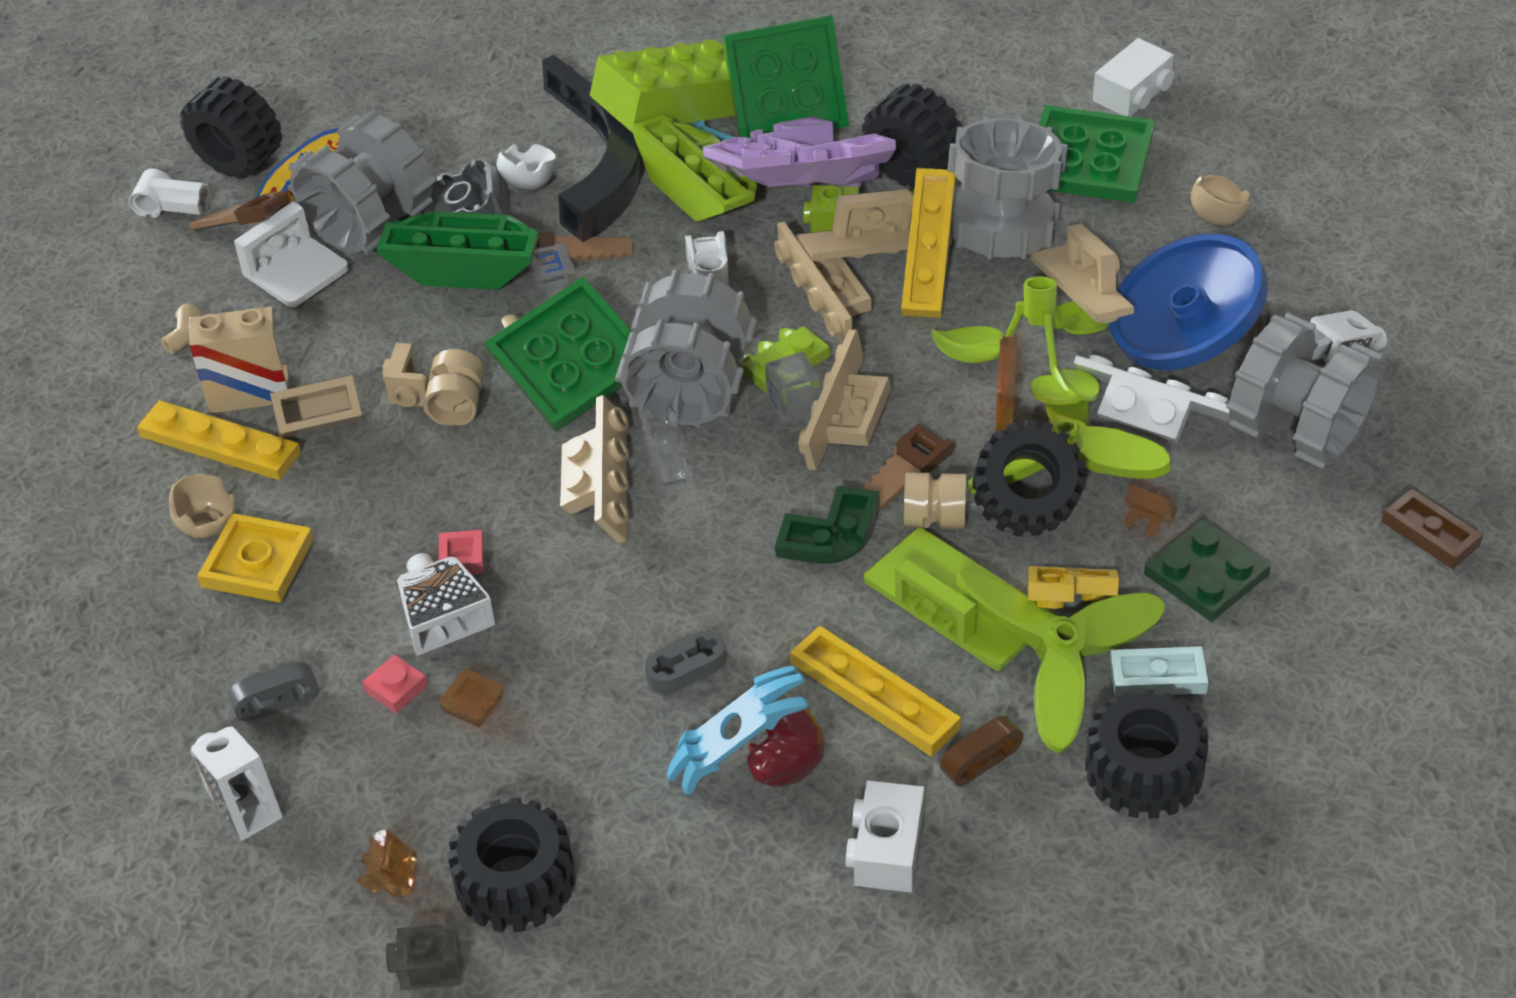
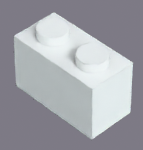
(1133, 77)

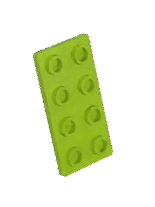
(923, 582)

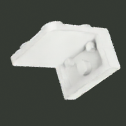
(286, 259)

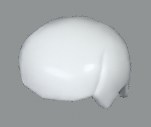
(527, 169)

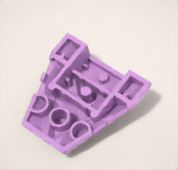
(802, 154)

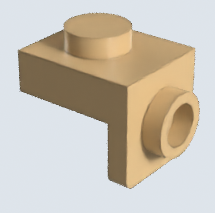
(400, 377)

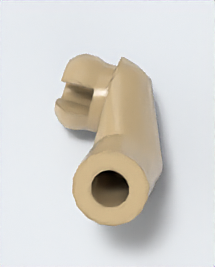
(180, 337)

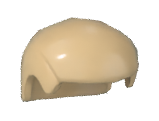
(1219, 200)
(198, 499)

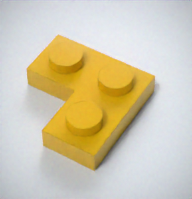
(1058, 585)

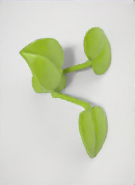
(1039, 307)

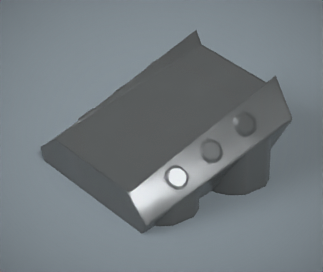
(474, 190)

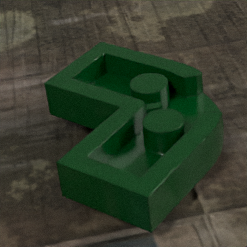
(833, 538)

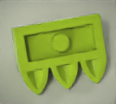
(790, 343)

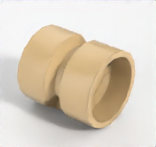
(454, 387)
(934, 500)

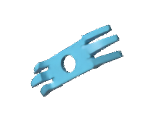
(757, 713)

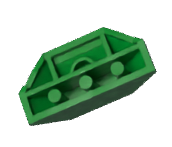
(459, 248)

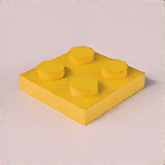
(256, 557)

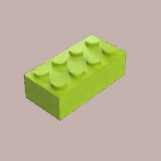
(674, 81)

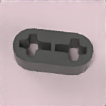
(685, 662)
(273, 691)

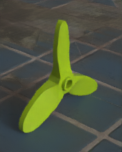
(1102, 448)
(1061, 644)

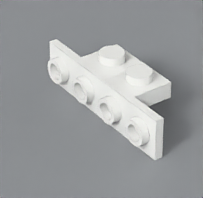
(1146, 403)

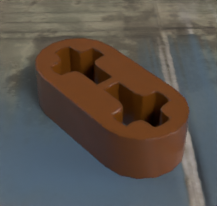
(981, 750)

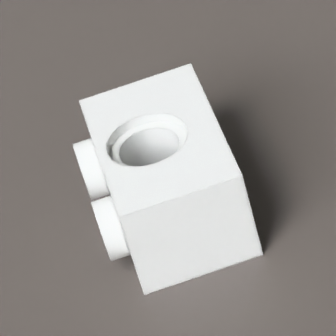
(891, 860)

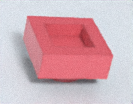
(466, 547)
(395, 683)

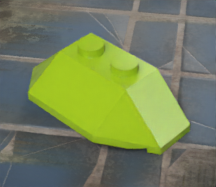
(679, 169)

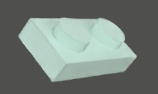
(1159, 669)

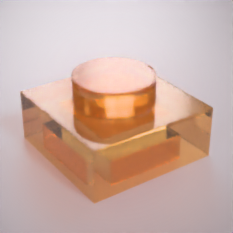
(471, 697)

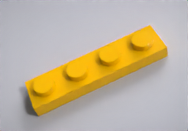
(928, 243)
(219, 440)
(876, 691)

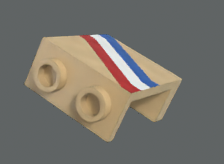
(237, 358)

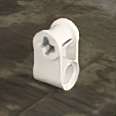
(708, 256)

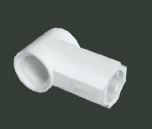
(160, 193)

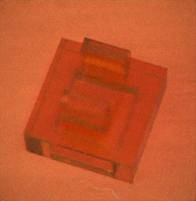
(1150, 507)
(388, 865)

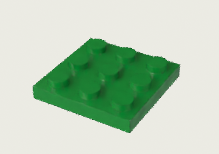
(785, 74)
(1103, 152)
(564, 352)

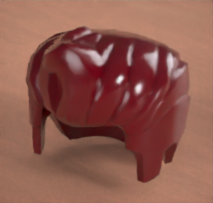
(788, 751)

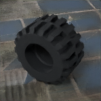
(231, 127)
(921, 127)
(1037, 445)
(1138, 781)
(518, 894)

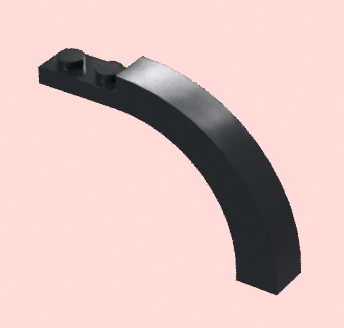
(611, 186)

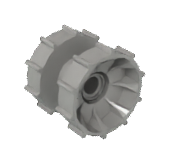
(362, 183)
(1004, 186)
(687, 348)
(1282, 380)

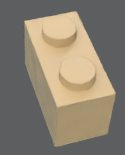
(316, 406)

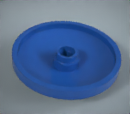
(1190, 301)

